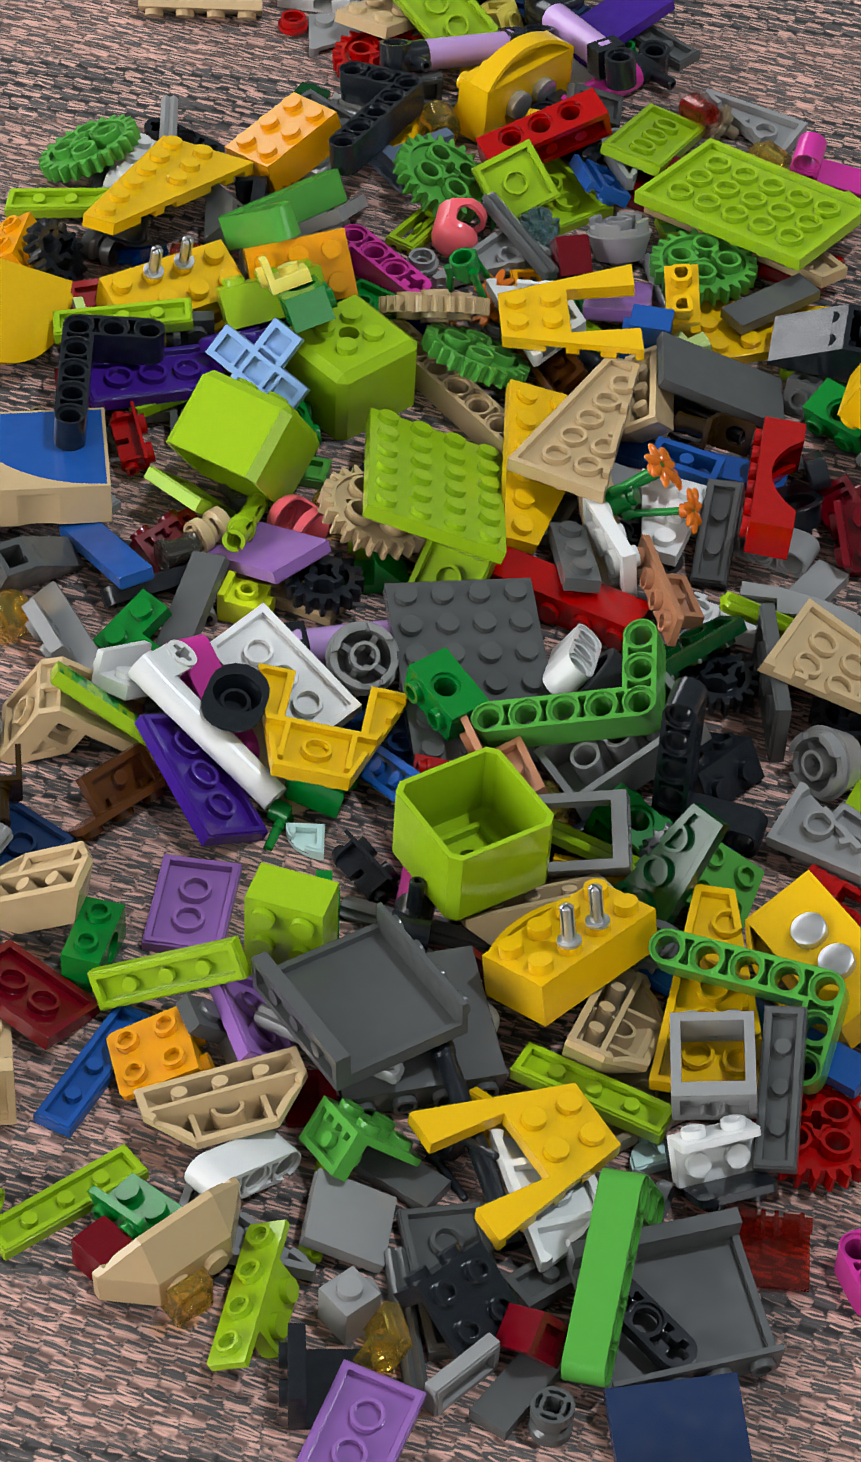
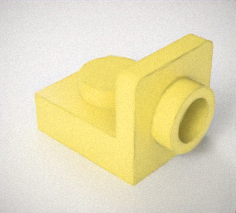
(503, 12)
(288, 275)

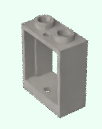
(622, 859)
(713, 1098)

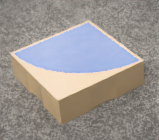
(49, 483)

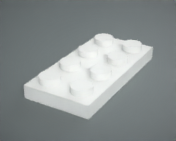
(267, 640)

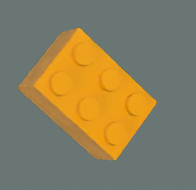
(287, 140)
(323, 248)

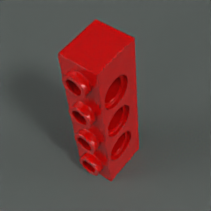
(552, 130)

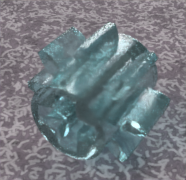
(541, 224)

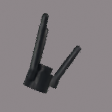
(454, 1152)

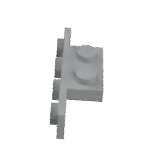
(58, 626)

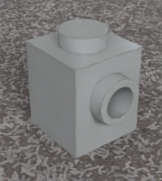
(348, 1304)

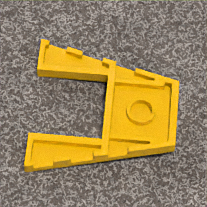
(541, 318)
(321, 751)
(552, 1128)

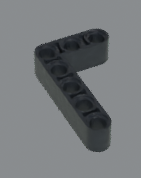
(390, 104)
(98, 340)
(678, 768)

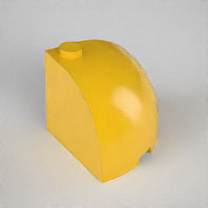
(27, 310)

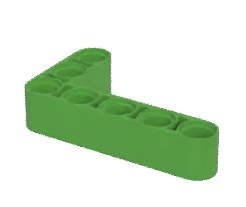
(279, 213)
(587, 706)
(764, 986)
(620, 1209)

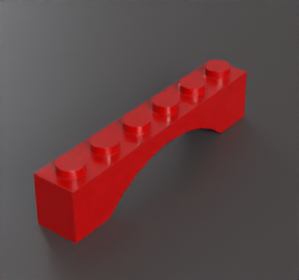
(766, 516)

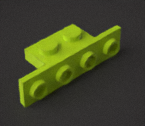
(257, 1300)

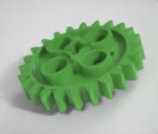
(89, 148)
(436, 173)
(722, 267)
(474, 355)

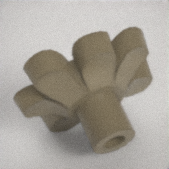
(722, 126)

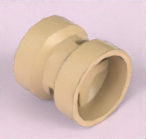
(209, 528)

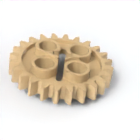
(434, 306)
(343, 508)

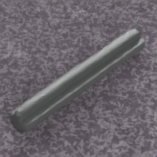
(520, 237)
(413, 1364)

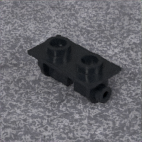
(358, 857)

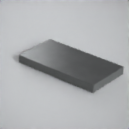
(717, 380)
(773, 693)
(424, 1235)

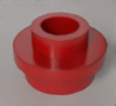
(293, 23)

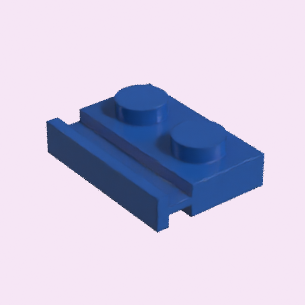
(601, 180)

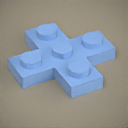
(263, 361)

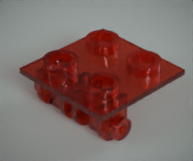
(777, 1249)

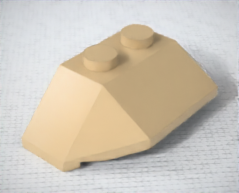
(651, 407)
(44, 888)
(494, 920)
(617, 1027)
(225, 1099)
(173, 1249)

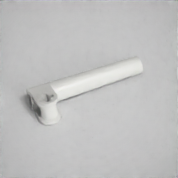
(159, 677)

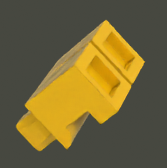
(683, 297)

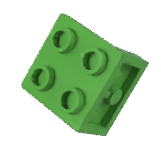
(732, 871)
(342, 1131)

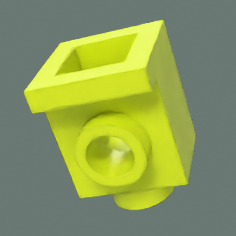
(240, 597)

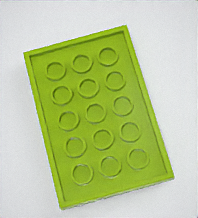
(752, 204)
(434, 485)

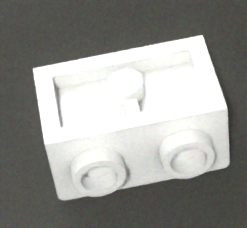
(112, 666)
(712, 1151)

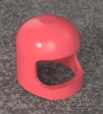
(450, 233)
(298, 515)

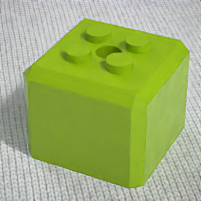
(355, 366)
(243, 437)
(472, 832)

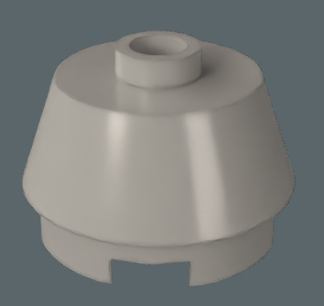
(619, 237)
(362, 657)
(825, 761)

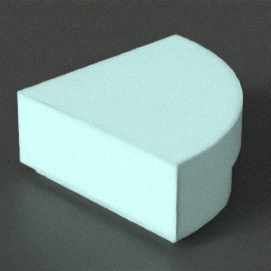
(308, 838)
(648, 1157)

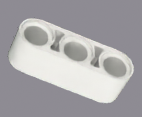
(572, 661)
(254, 1160)

